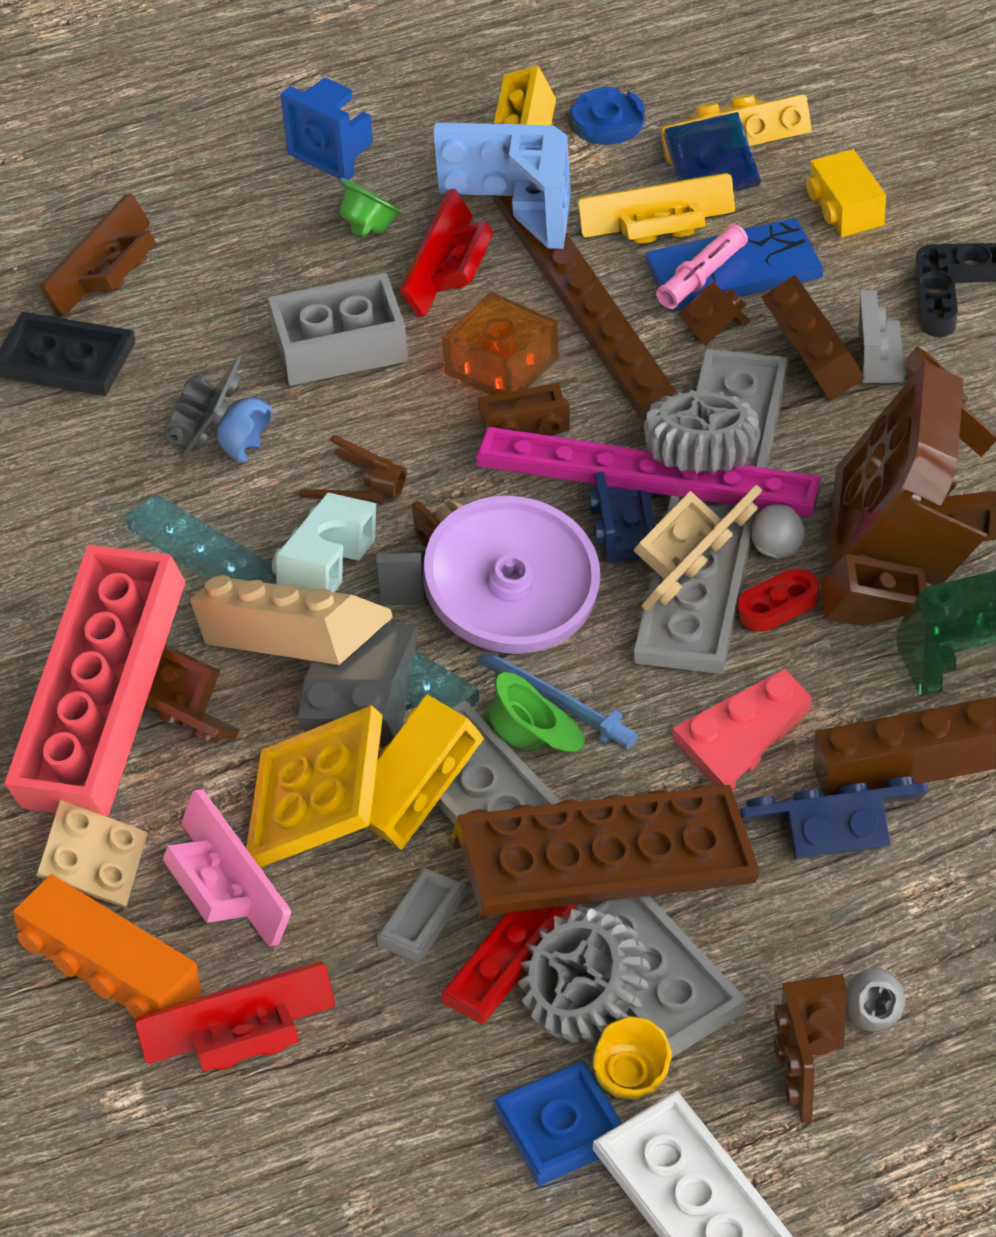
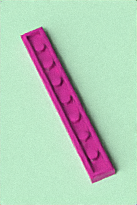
(639, 471)

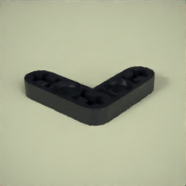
(951, 270)

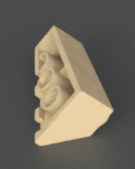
(285, 619)

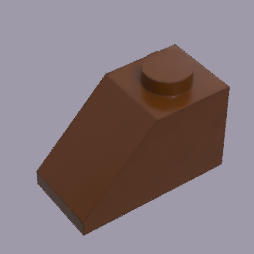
(870, 590)

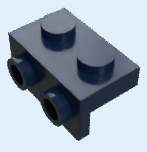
(623, 521)

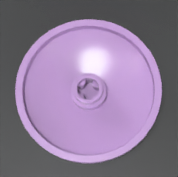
(511, 574)

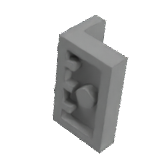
(879, 342)

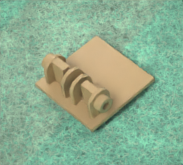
(93, 853)

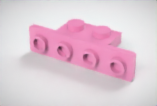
(222, 874)

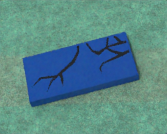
(766, 260)

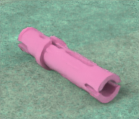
(692, 274)

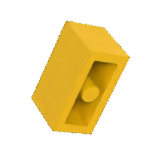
(846, 193)

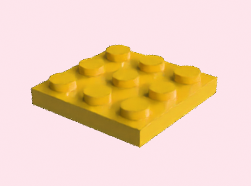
(315, 787)

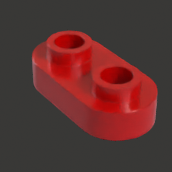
(774, 600)

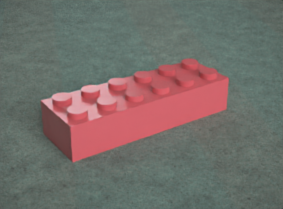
(96, 680)

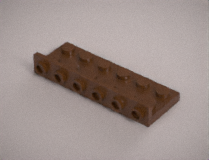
(604, 849)

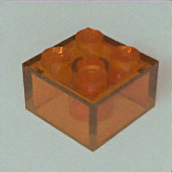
(500, 346)

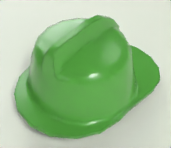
(366, 210)
(528, 719)

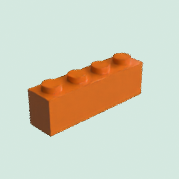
(104, 949)

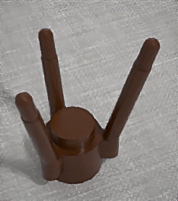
(381, 475)

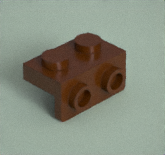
(527, 410)

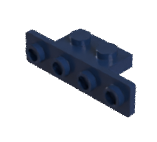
(838, 822)

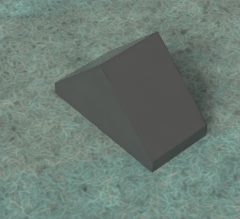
(401, 577)

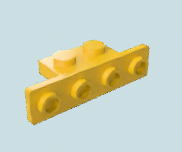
(761, 119)
(657, 209)

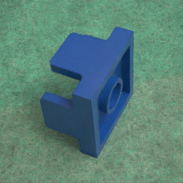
(322, 131)

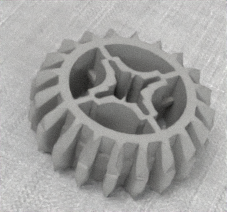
(701, 431)
(585, 945)

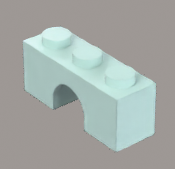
(316, 550)

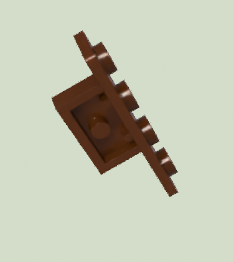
(101, 257)
(183, 692)

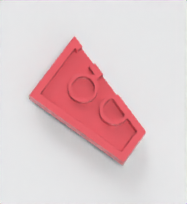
(741, 728)

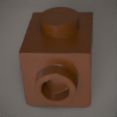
(713, 311)

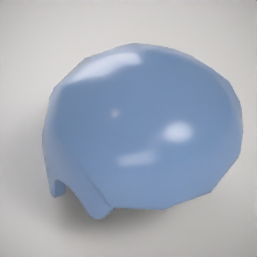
(242, 426)

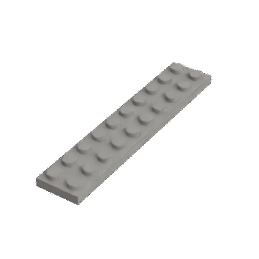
(699, 621)
(686, 989)

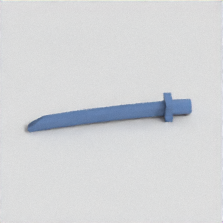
(609, 726)

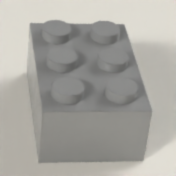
(338, 329)

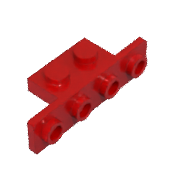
(446, 255)
(237, 1020)

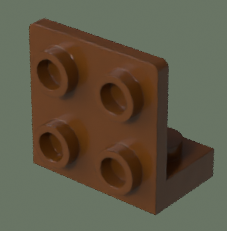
(808, 1025)

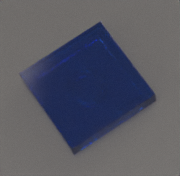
(713, 148)

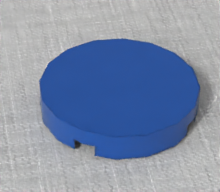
(607, 116)

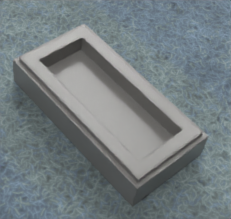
(421, 915)

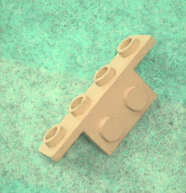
(683, 537)

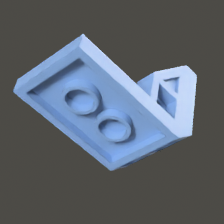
(514, 162)

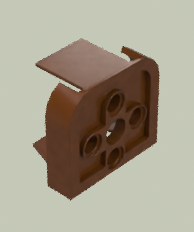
(898, 462)

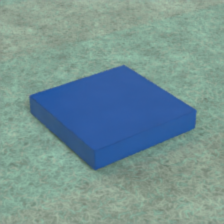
(557, 1121)

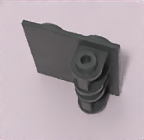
(199, 407)

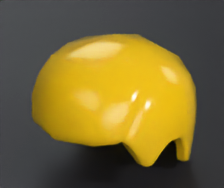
(632, 1058)

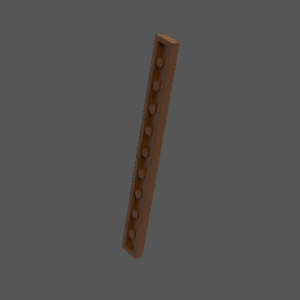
(596, 316)

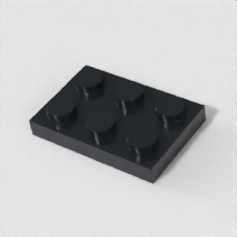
(64, 353)

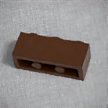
(813, 338)

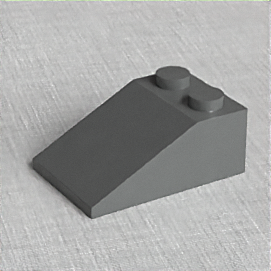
(370, 676)

